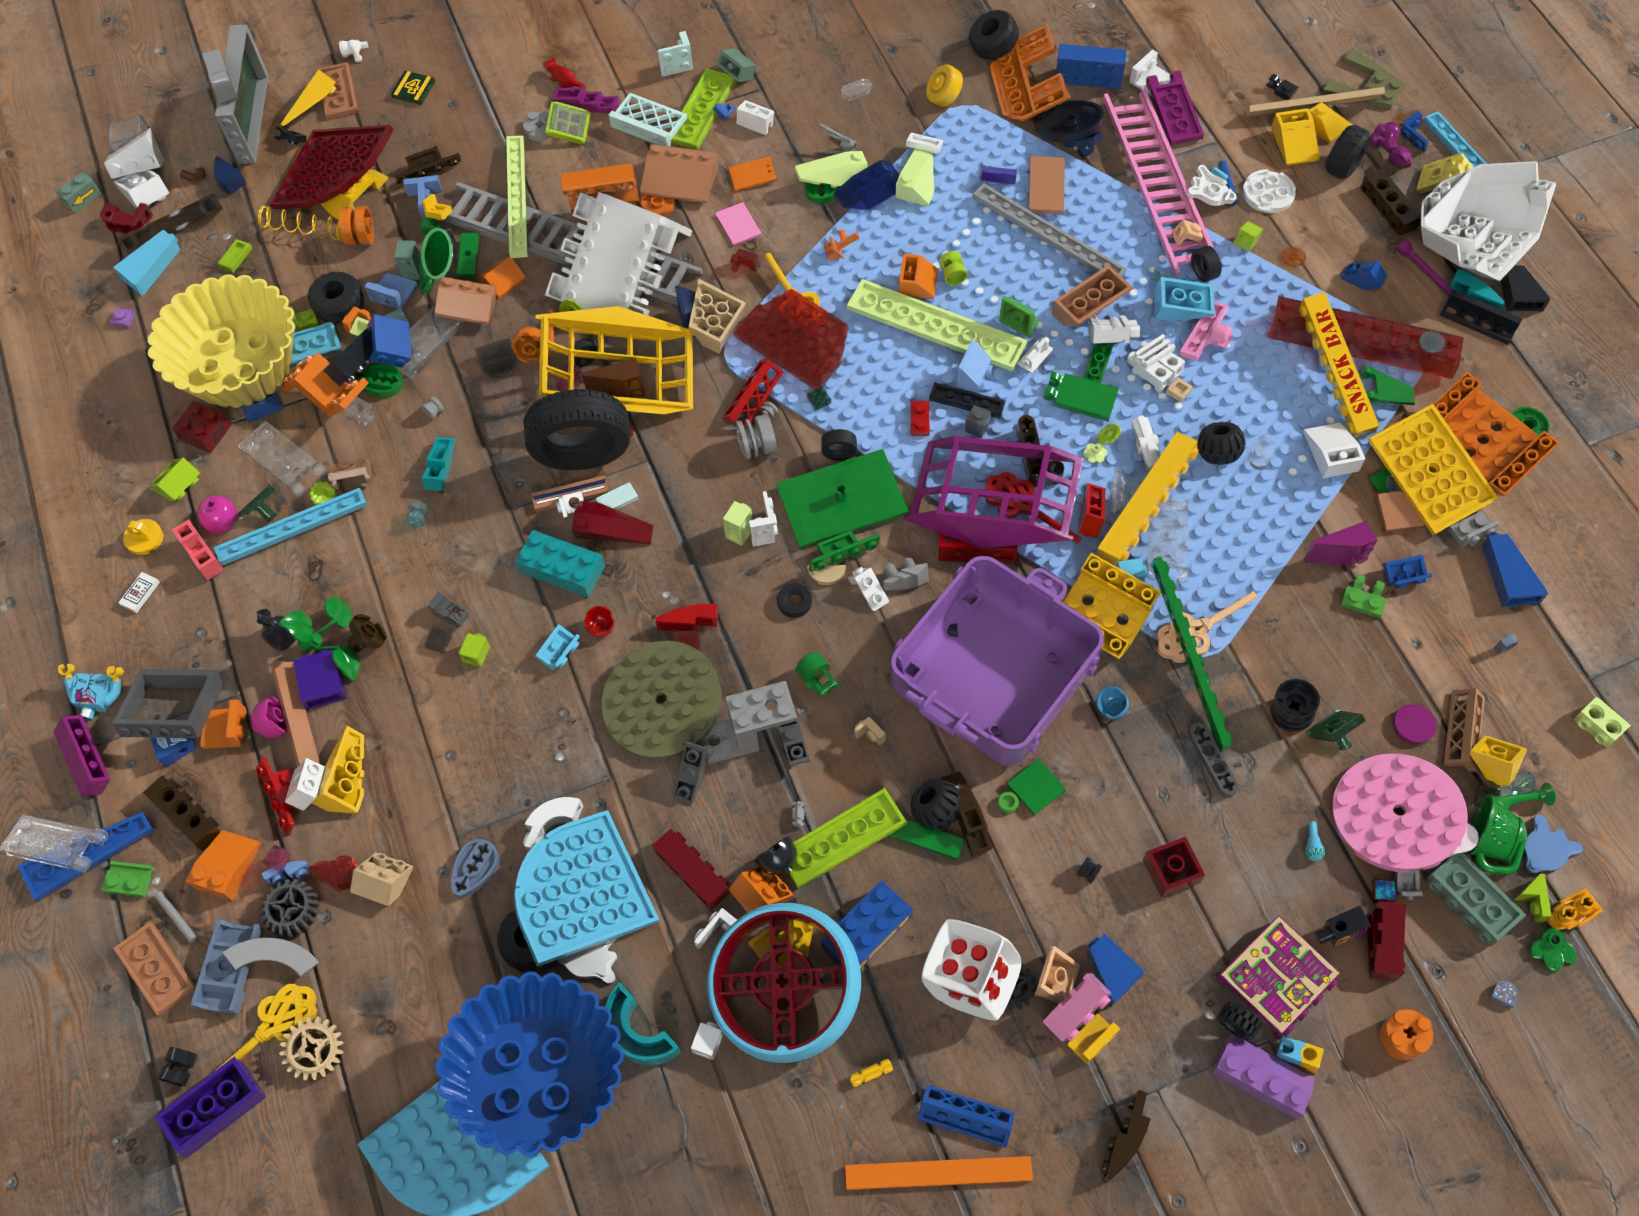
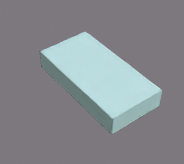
(619, 497)

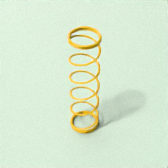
(268, 217)

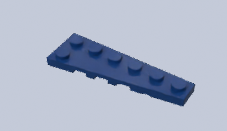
(46, 878)

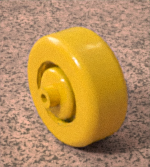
(944, 85)

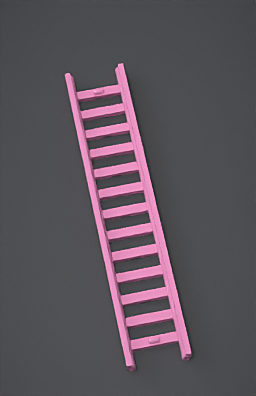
(1170, 165)

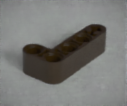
(1033, 466)

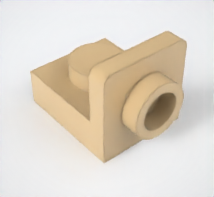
(872, 730)

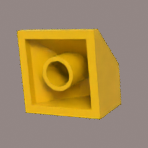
(1328, 122)
(1498, 759)

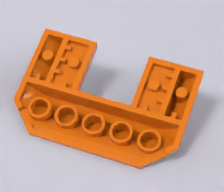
(1013, 82)

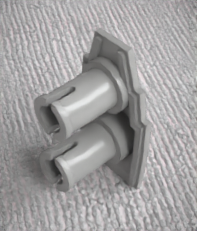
(909, 577)

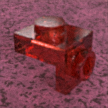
(745, 259)

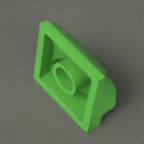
(1018, 316)

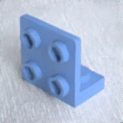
(391, 290)

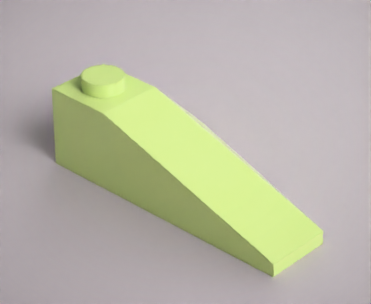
(832, 169)

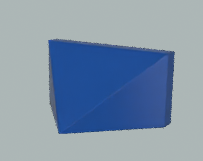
(262, 408)

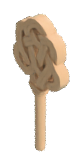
(1205, 624)

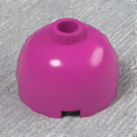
(217, 514)
(269, 719)

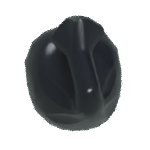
(272, 632)

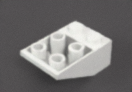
(1334, 450)

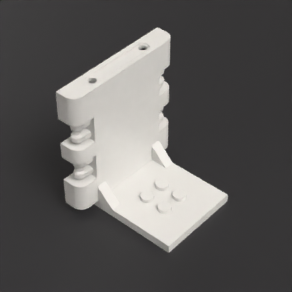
(613, 254)

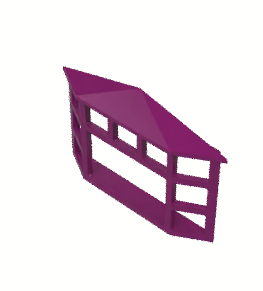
(987, 530)

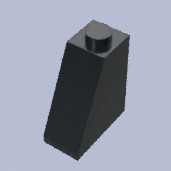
(1523, 291)

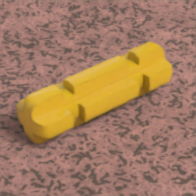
(871, 1073)

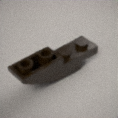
(970, 816)
(1124, 1146)

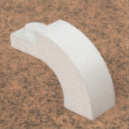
(549, 814)

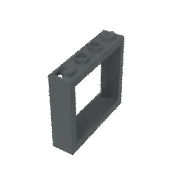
(207, 680)

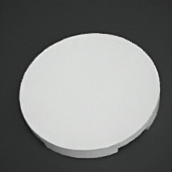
(1269, 191)

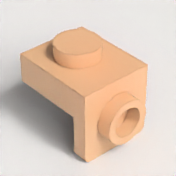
(1187, 230)

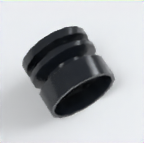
(1303, 701)

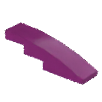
(586, 100)

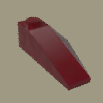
(605, 523)

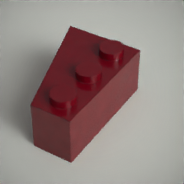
(1386, 941)

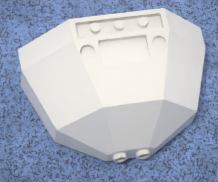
(1487, 216)

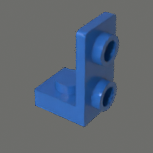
(1408, 131)

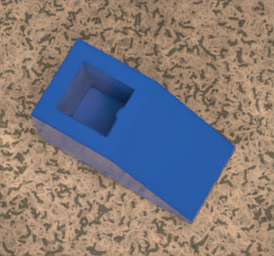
(1365, 275)

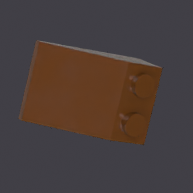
(616, 380)

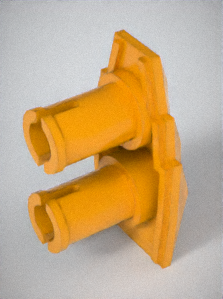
(1574, 911)

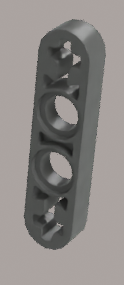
(1216, 758)

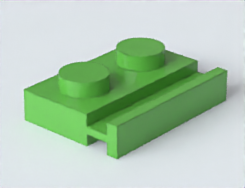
(127, 879)

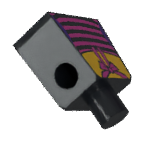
(1352, 923)

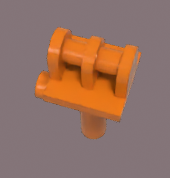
(833, 248)

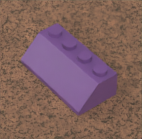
(1264, 1076)

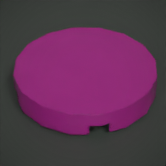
(1414, 724)

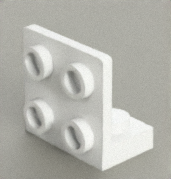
(1145, 68)
(764, 529)

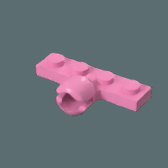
(1208, 331)

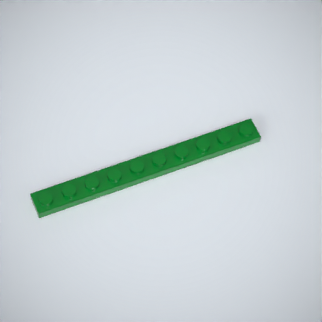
(1193, 659)

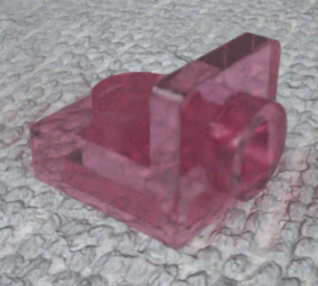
(578, 378)
(277, 858)

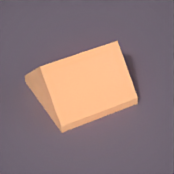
(1057, 976)

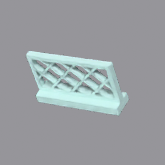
(641, 128)

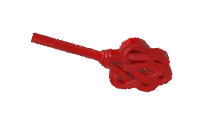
(1009, 483)

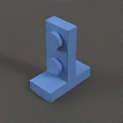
(423, 188)

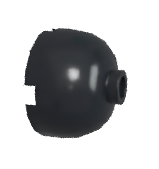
(778, 858)

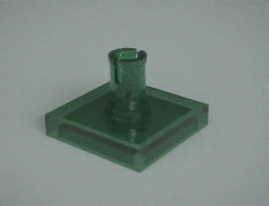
(258, 504)
(1336, 727)

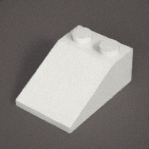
(142, 187)

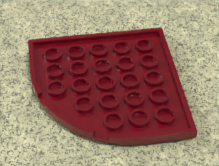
(330, 165)

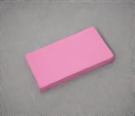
(738, 224)

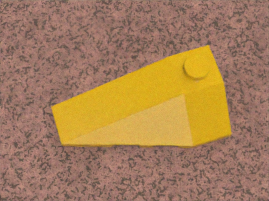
(314, 92)
(343, 774)

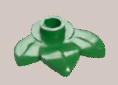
(1553, 954)

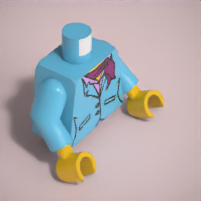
(92, 691)

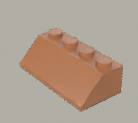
(1090, 297)

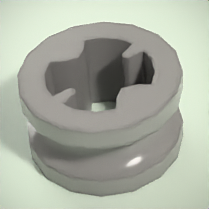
(769, 408)

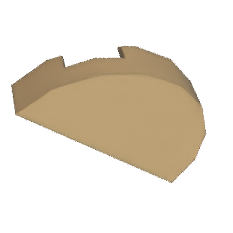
(828, 575)

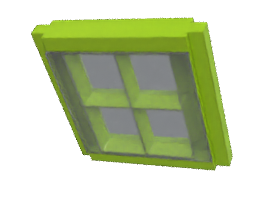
(567, 123)

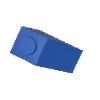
(1113, 967)

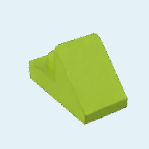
(304, 320)
(1537, 893)

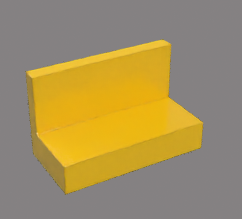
(1093, 1038)

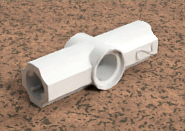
(1146, 441)

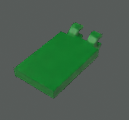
(1081, 395)

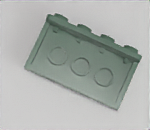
(1475, 898)

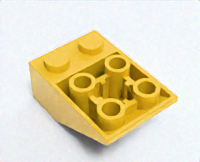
(1296, 136)

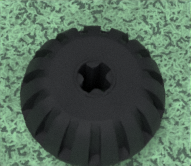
(1221, 443)
(935, 804)

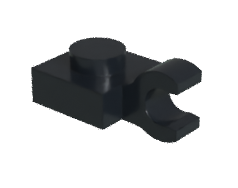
(1282, 89)
(292, 136)

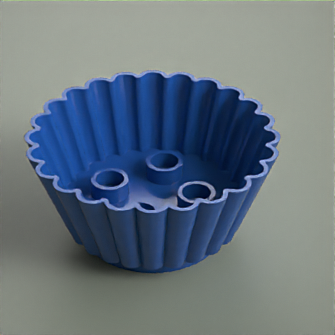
(529, 1063)

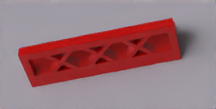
(750, 387)
(962, 551)

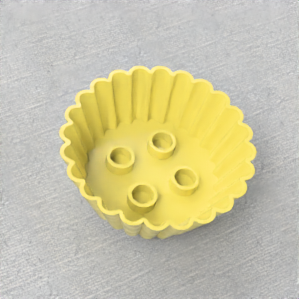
(225, 340)

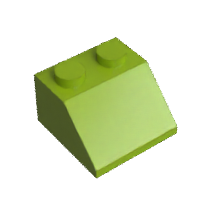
(175, 479)

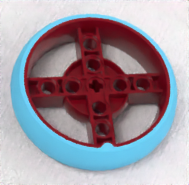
(723, 985)

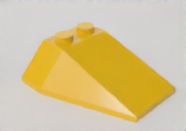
(371, 178)

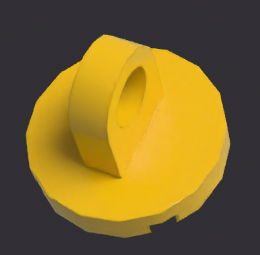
(142, 536)

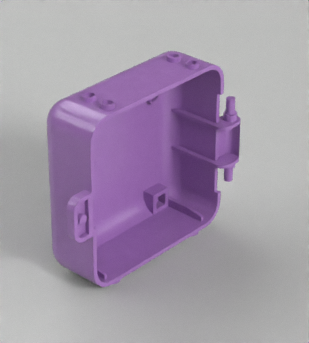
(1008, 668)

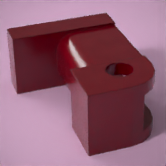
(125, 221)

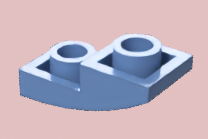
(294, 870)

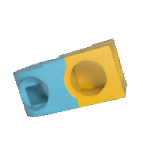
(1300, 1054)

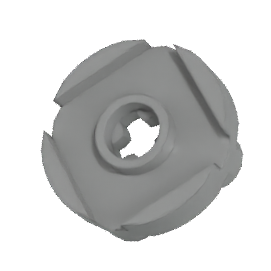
(531, 125)

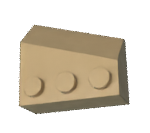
(714, 316)

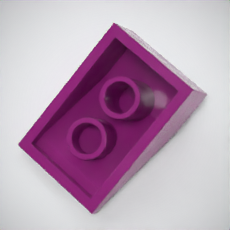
(1343, 547)

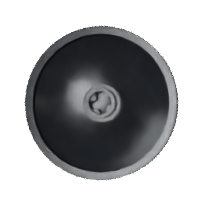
(1070, 121)

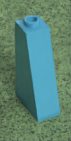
(148, 262)

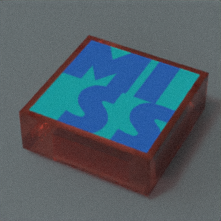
(1384, 890)

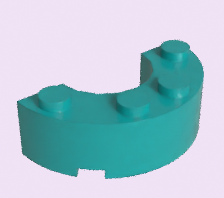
(638, 1048)

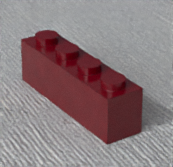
(691, 869)

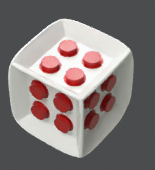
(971, 969)

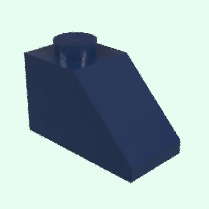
(227, 177)

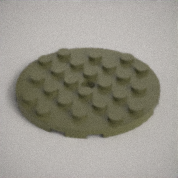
(664, 728)

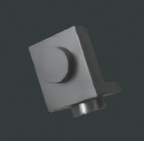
(1408, 884)

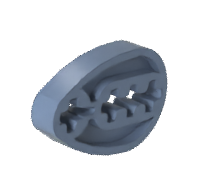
(465, 859)

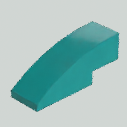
(1475, 288)
(438, 464)

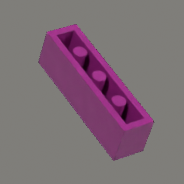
(81, 755)

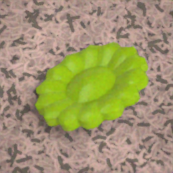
(1109, 434)
(322, 492)

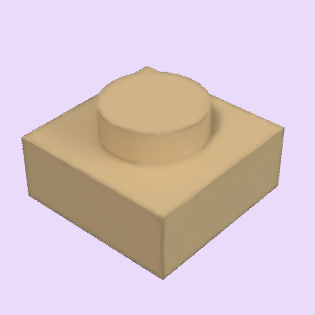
(1179, 389)

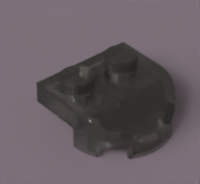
(497, 358)

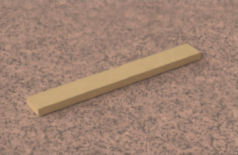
(1310, 102)

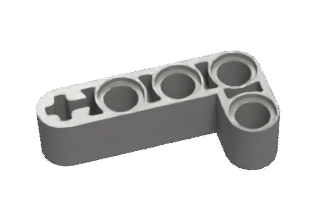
(219, 76)

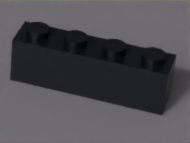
(351, 359)

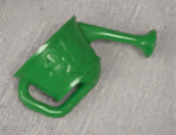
(435, 254)
(1502, 832)

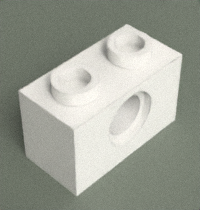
(304, 784)

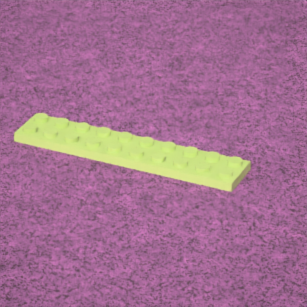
(935, 323)

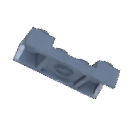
(219, 984)

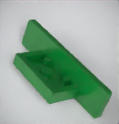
(841, 547)

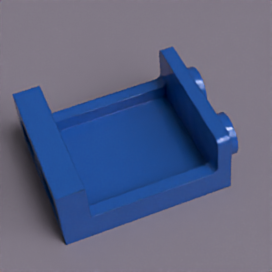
(390, 341)

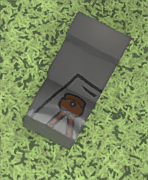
(447, 610)

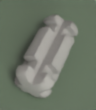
(798, 814)

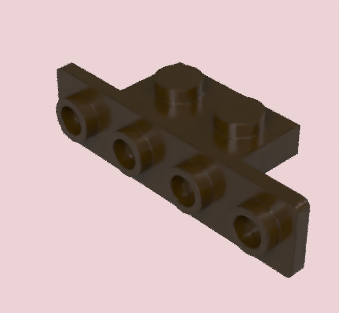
(426, 162)

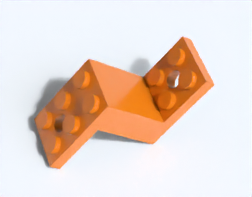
(320, 388)

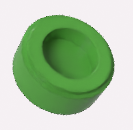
(1008, 802)

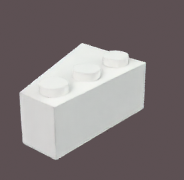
(135, 157)

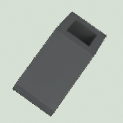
(793, 743)
(691, 772)

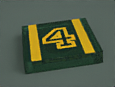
(413, 87)

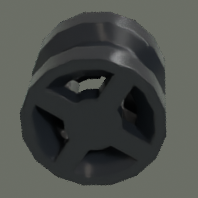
(1089, 870)

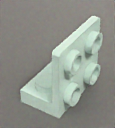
(676, 58)

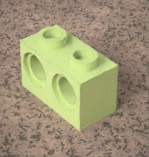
(737, 523)
(1603, 719)

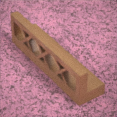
(1472, 727)

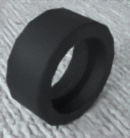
(1206, 263)
(839, 436)

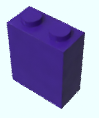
(319, 680)

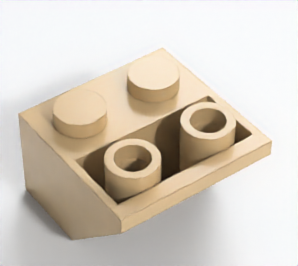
(380, 878)

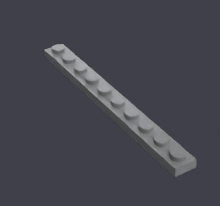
(1045, 230)

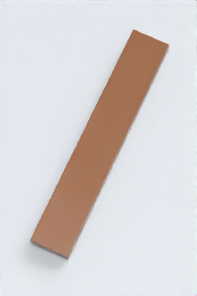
(294, 712)

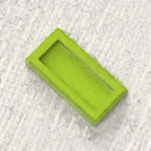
(234, 256)

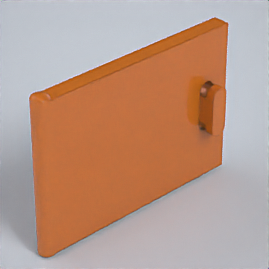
(752, 174)

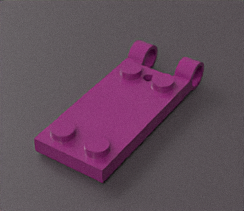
(1175, 109)

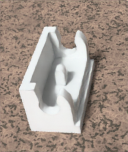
(754, 117)

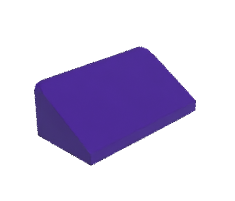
(999, 175)

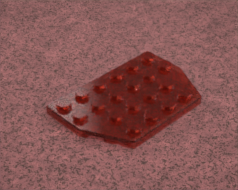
(796, 337)

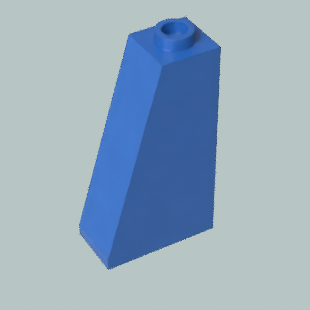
(1511, 573)

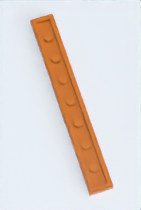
(938, 1173)

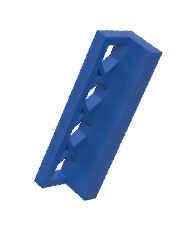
(964, 1118)

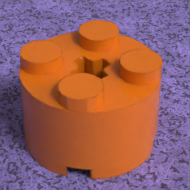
(1415, 1027)

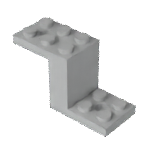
(747, 717)

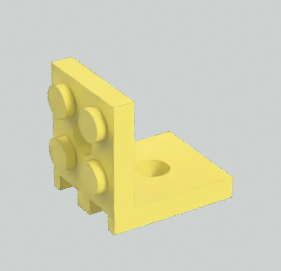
(1440, 170)

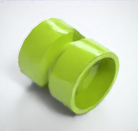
(953, 268)

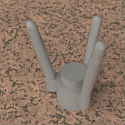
(846, 143)

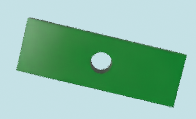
(468, 255)
(1098, 361)

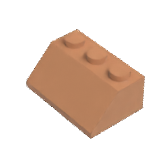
(465, 301)

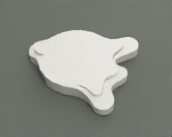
(1210, 188)
(592, 962)

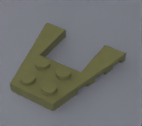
(1379, 78)

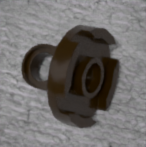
(365, 633)

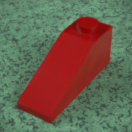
(1092, 511)

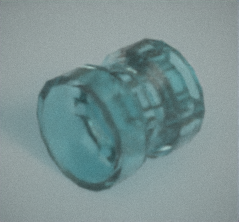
(416, 513)

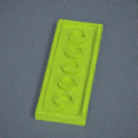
(709, 91)
(845, 837)

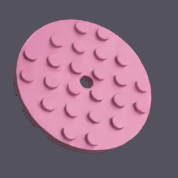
(1414, 841)

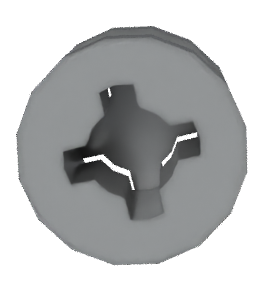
(432, 407)

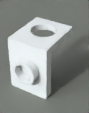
(563, 504)

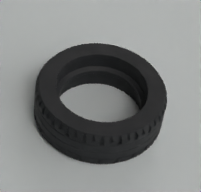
(576, 409)

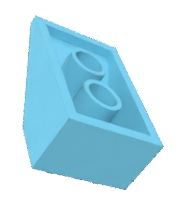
(1182, 300)

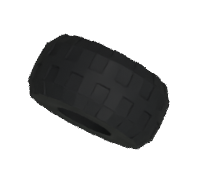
(993, 34)
(1348, 151)
(332, 285)
(510, 950)

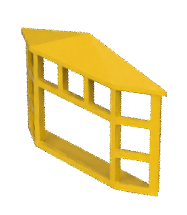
(625, 324)

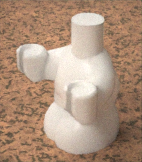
(352, 47)

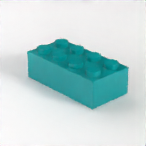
(560, 563)

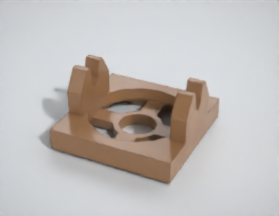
(350, 469)

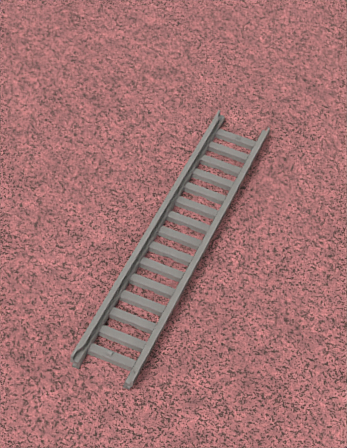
(544, 249)

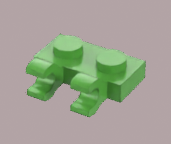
(1363, 601)

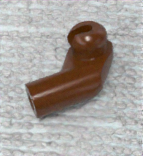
(193, 177)

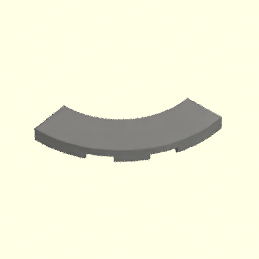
(271, 950)

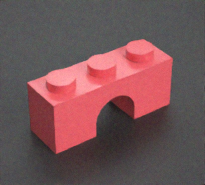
(197, 549)

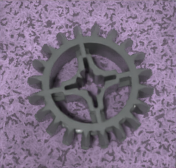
(289, 895)

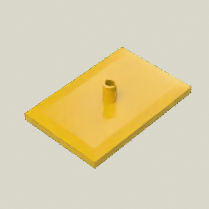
(1433, 469)

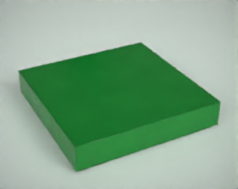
(1036, 787)

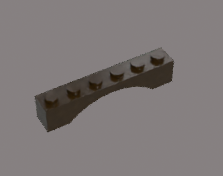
(170, 222)

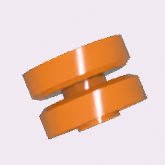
(356, 226)

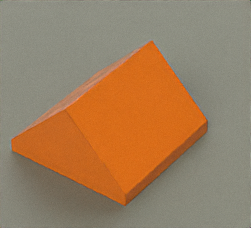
(504, 275)

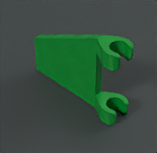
(1387, 388)

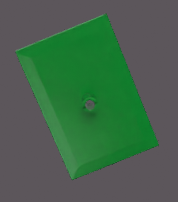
(842, 498)

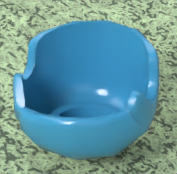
(1112, 702)

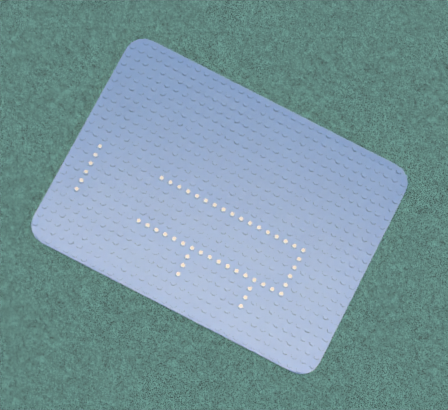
(1239, 517)

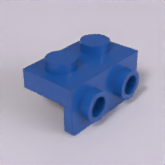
(1406, 570)

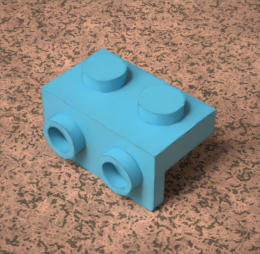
(557, 647)

